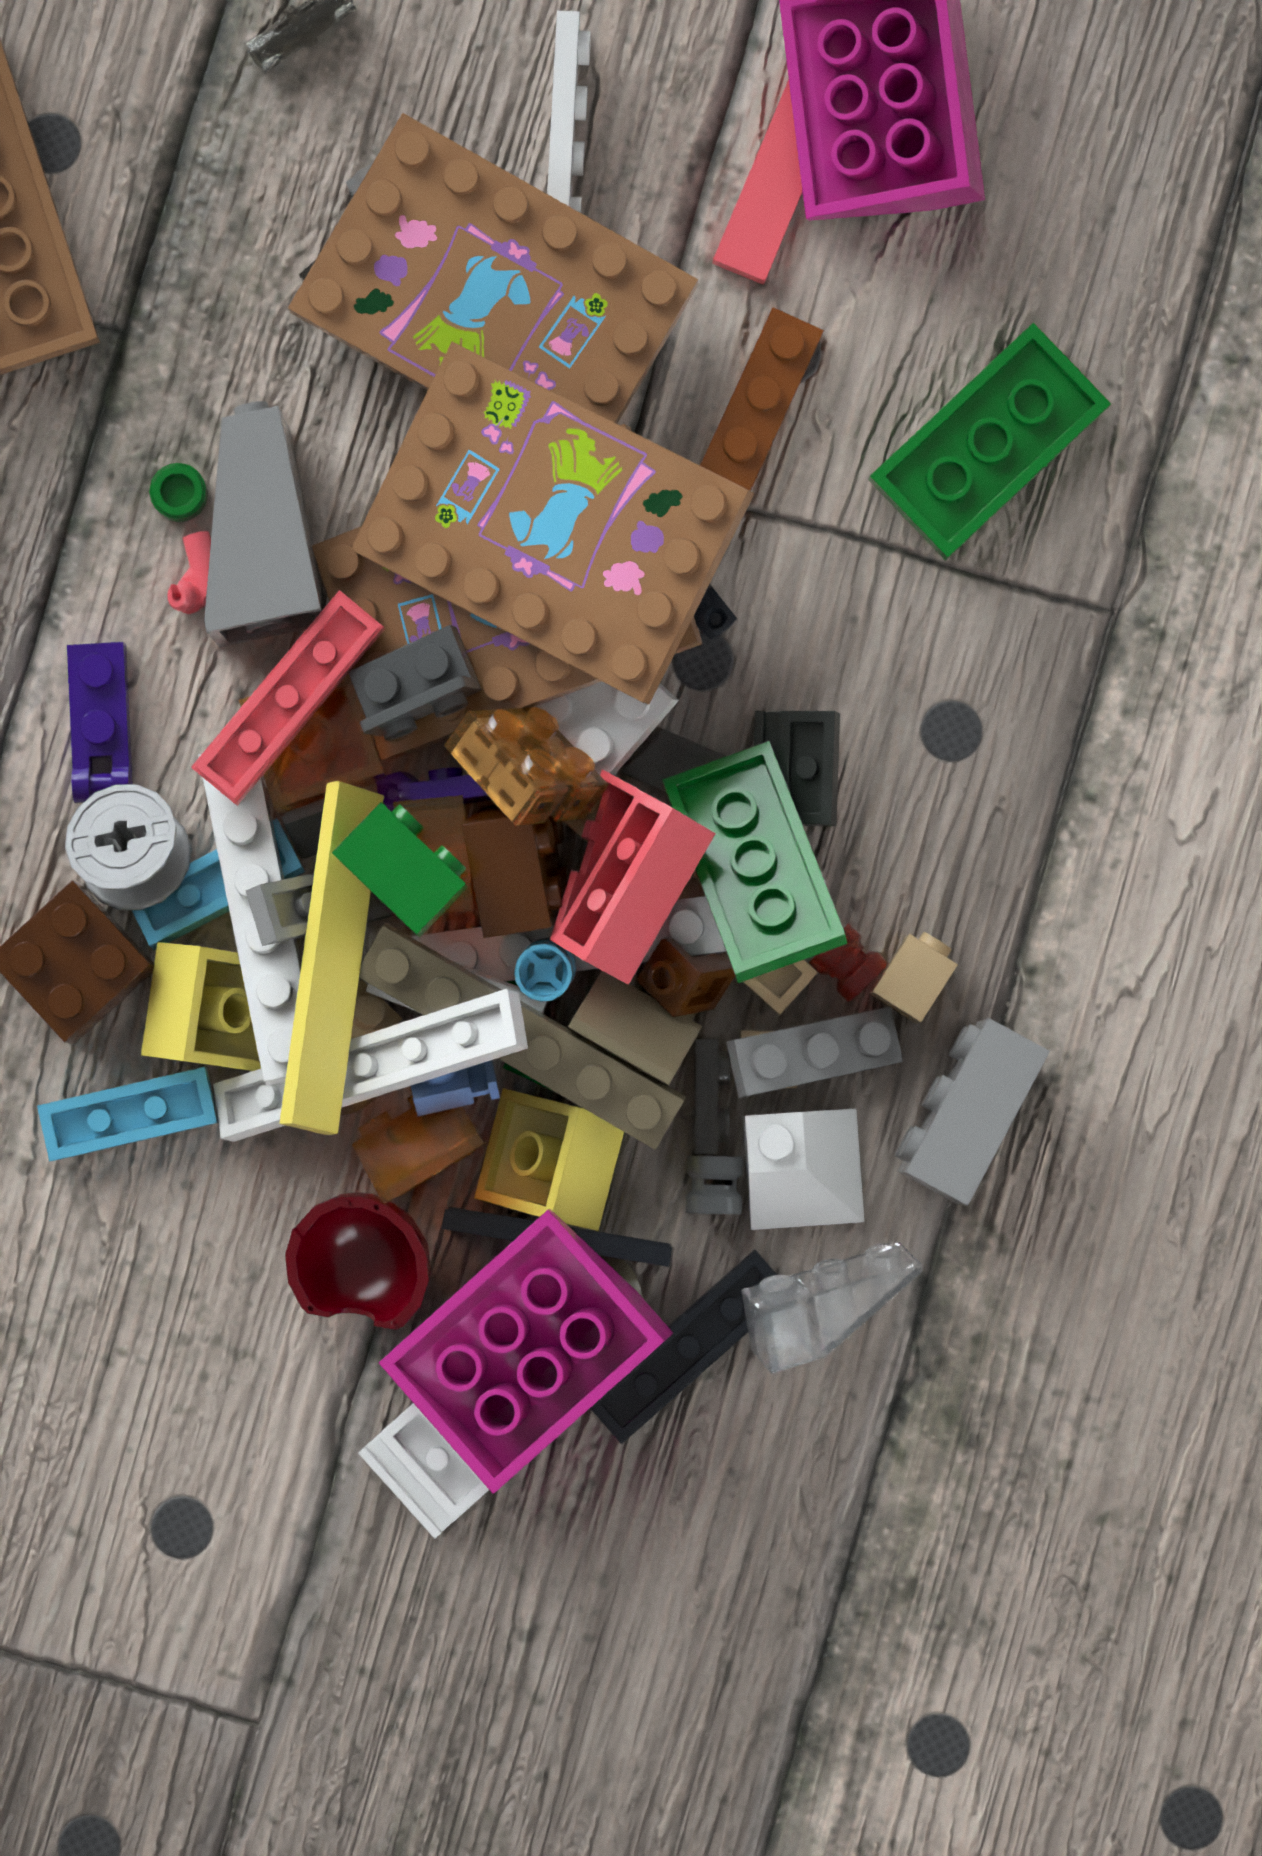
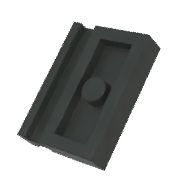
(808, 758)

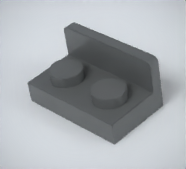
(415, 682)

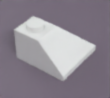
(803, 1169)

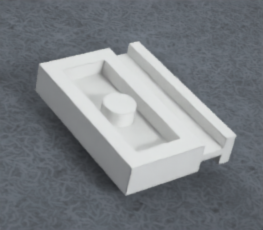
(423, 1470)

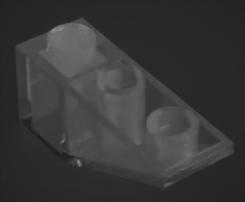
(817, 1309)

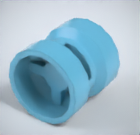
(538, 976)

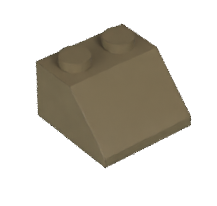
(635, 1027)

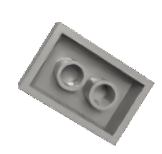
(970, 1109)

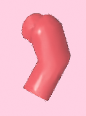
(191, 590)

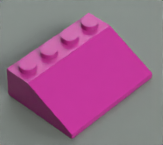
(881, 106)
(524, 1349)

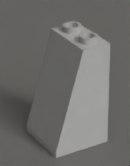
(261, 538)

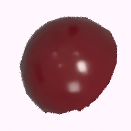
(359, 1260)

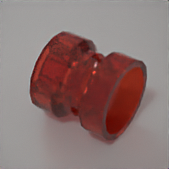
(849, 965)

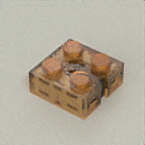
(526, 765)

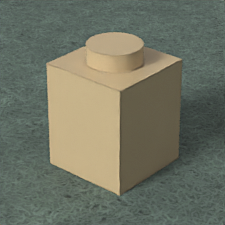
(915, 976)

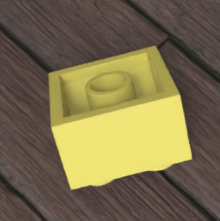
(199, 1009)
(549, 1159)

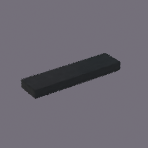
(602, 1243)
(697, 1341)

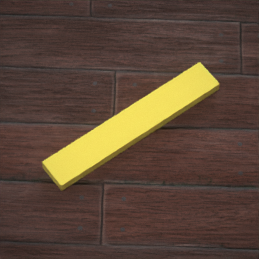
(328, 971)

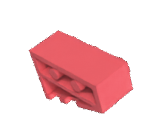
(628, 878)

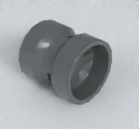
(714, 1198)

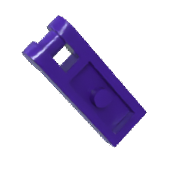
(98, 716)

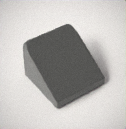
(304, 827)

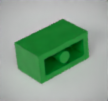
(401, 868)

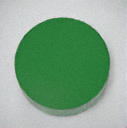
(178, 492)

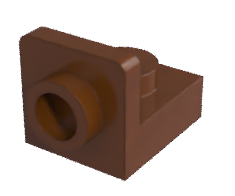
(685, 982)

